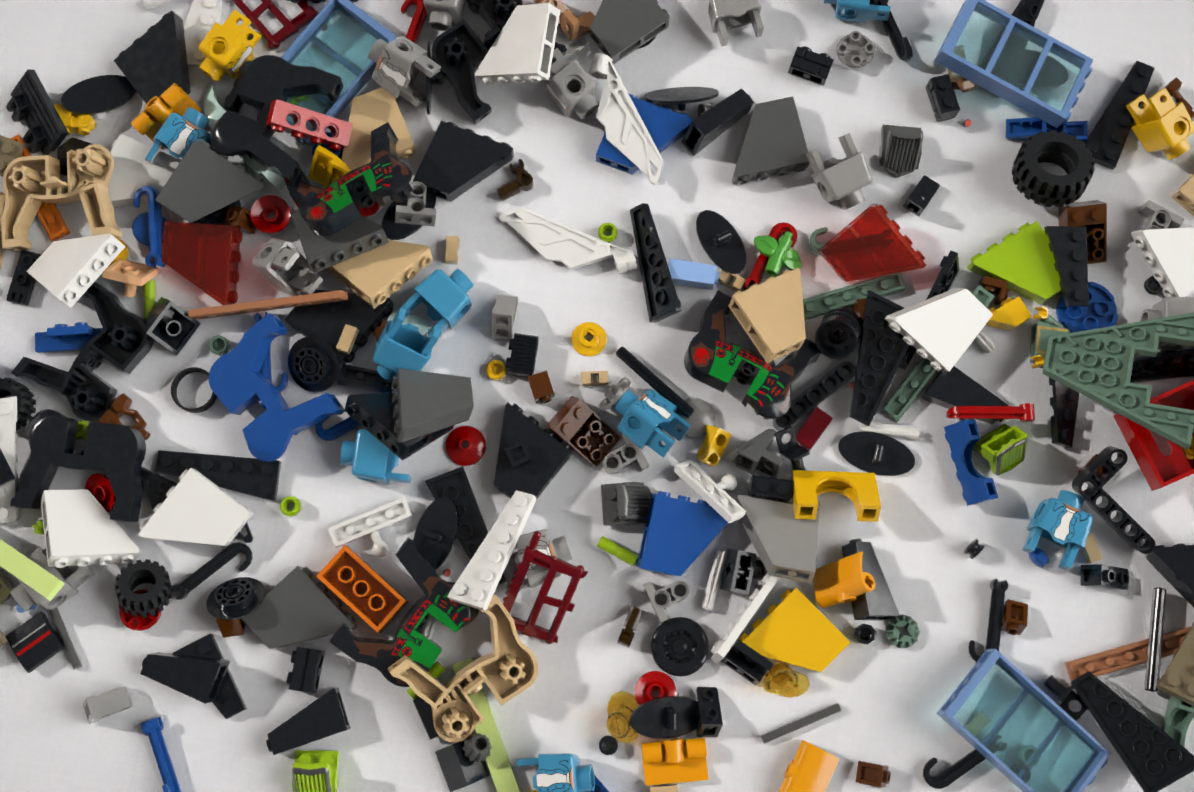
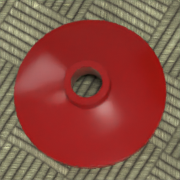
(270, 205)
(469, 455)
(101, 489)
(654, 681)

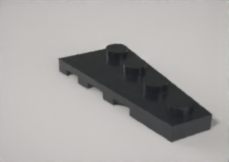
(1070, 257)
(1065, 412)
(229, 698)

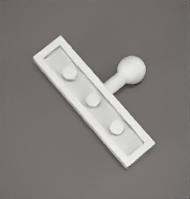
(711, 491)
(370, 524)

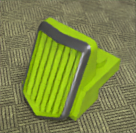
(1003, 448)
(315, 771)

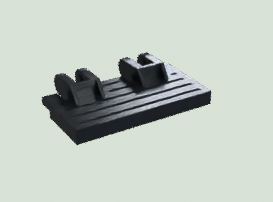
(34, 106)

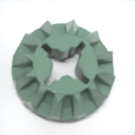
(892, 632)

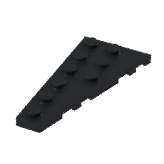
(878, 357)
(1143, 747)

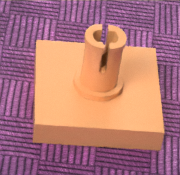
(131, 274)

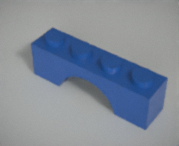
(961, 439)

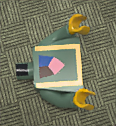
(1040, 335)

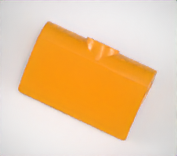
(159, 108)
(842, 581)
(674, 761)
(809, 770)

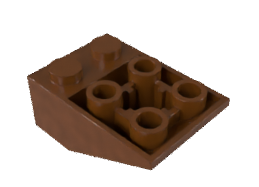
(1093, 217)
(583, 431)

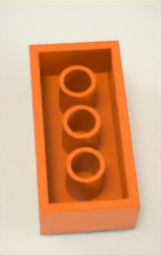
(362, 589)

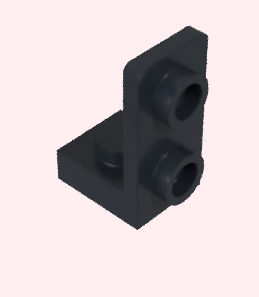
(921, 195)
(1104, 576)
(710, 712)

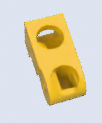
(713, 445)

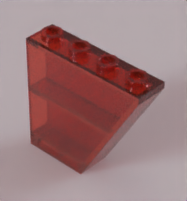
(871, 247)
(205, 257)

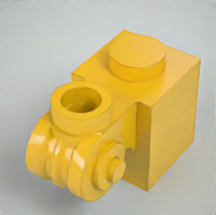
(76, 122)

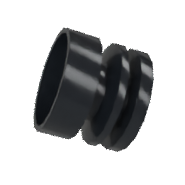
(838, 333)

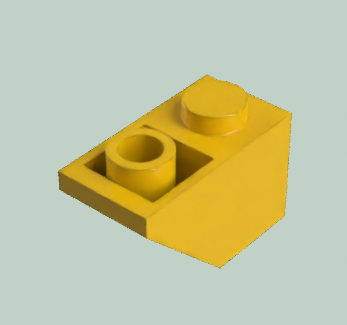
(1009, 315)

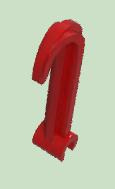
(418, 19)
(761, 263)
(1024, 412)

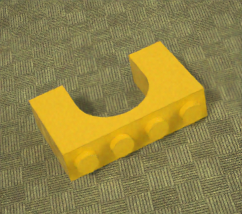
(857, 486)

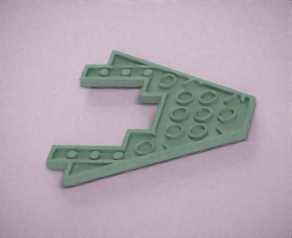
(1101, 365)

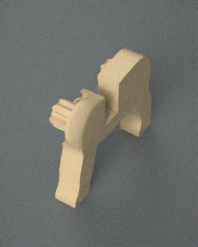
(38, 180)
(505, 671)

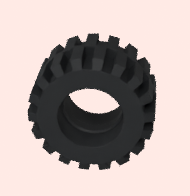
(24, 399)
(138, 574)

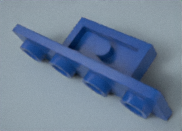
(65, 338)

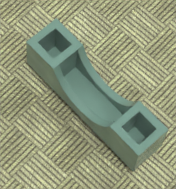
(1177, 719)

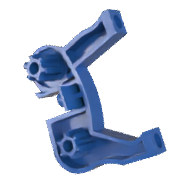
(239, 384)

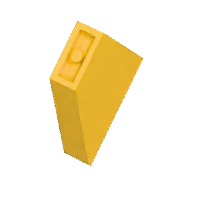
(796, 634)

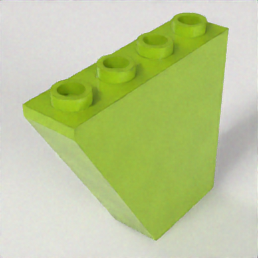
(1023, 262)

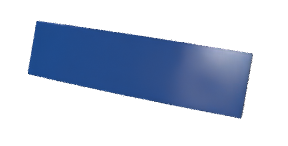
(1025, 127)

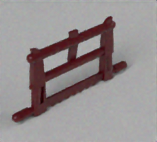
(290, 27)
(554, 565)

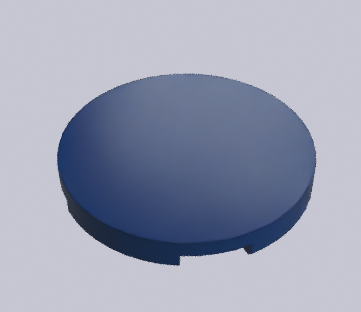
(1098, 314)

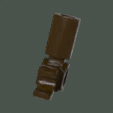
(524, 182)
(630, 624)

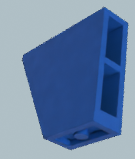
(663, 126)
(676, 533)

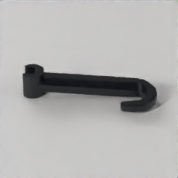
(900, 44)
(212, 566)
(995, 619)
(953, 772)

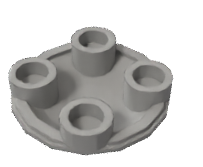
(855, 50)
(614, 395)
(702, 416)

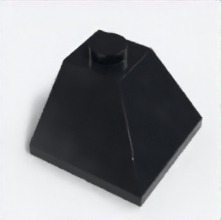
(170, 325)

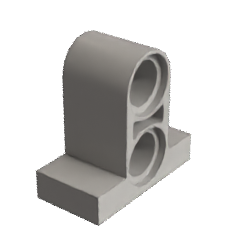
(1152, 211)
(422, 215)
(503, 316)
(622, 460)
(671, 597)
(106, 704)

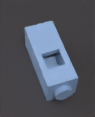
(693, 274)

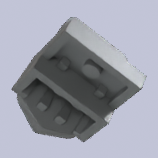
(900, 149)
(755, 455)
(625, 503)

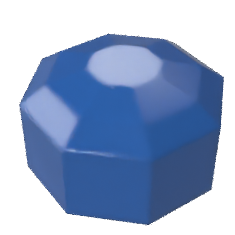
(1038, 557)

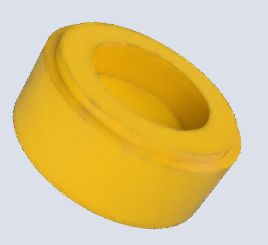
(496, 370)

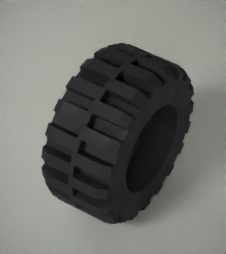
(1056, 149)

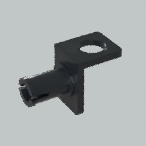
(792, 449)
(1065, 695)

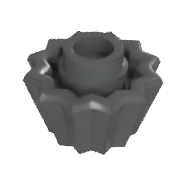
(477, 747)

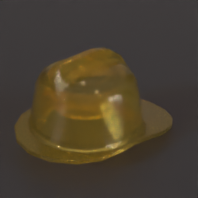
(785, 681)
(619, 712)

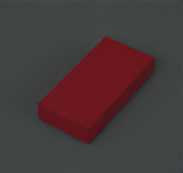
(813, 428)

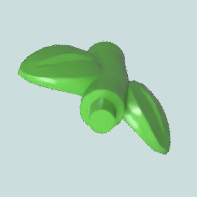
(778, 253)

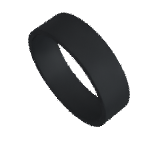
(178, 378)

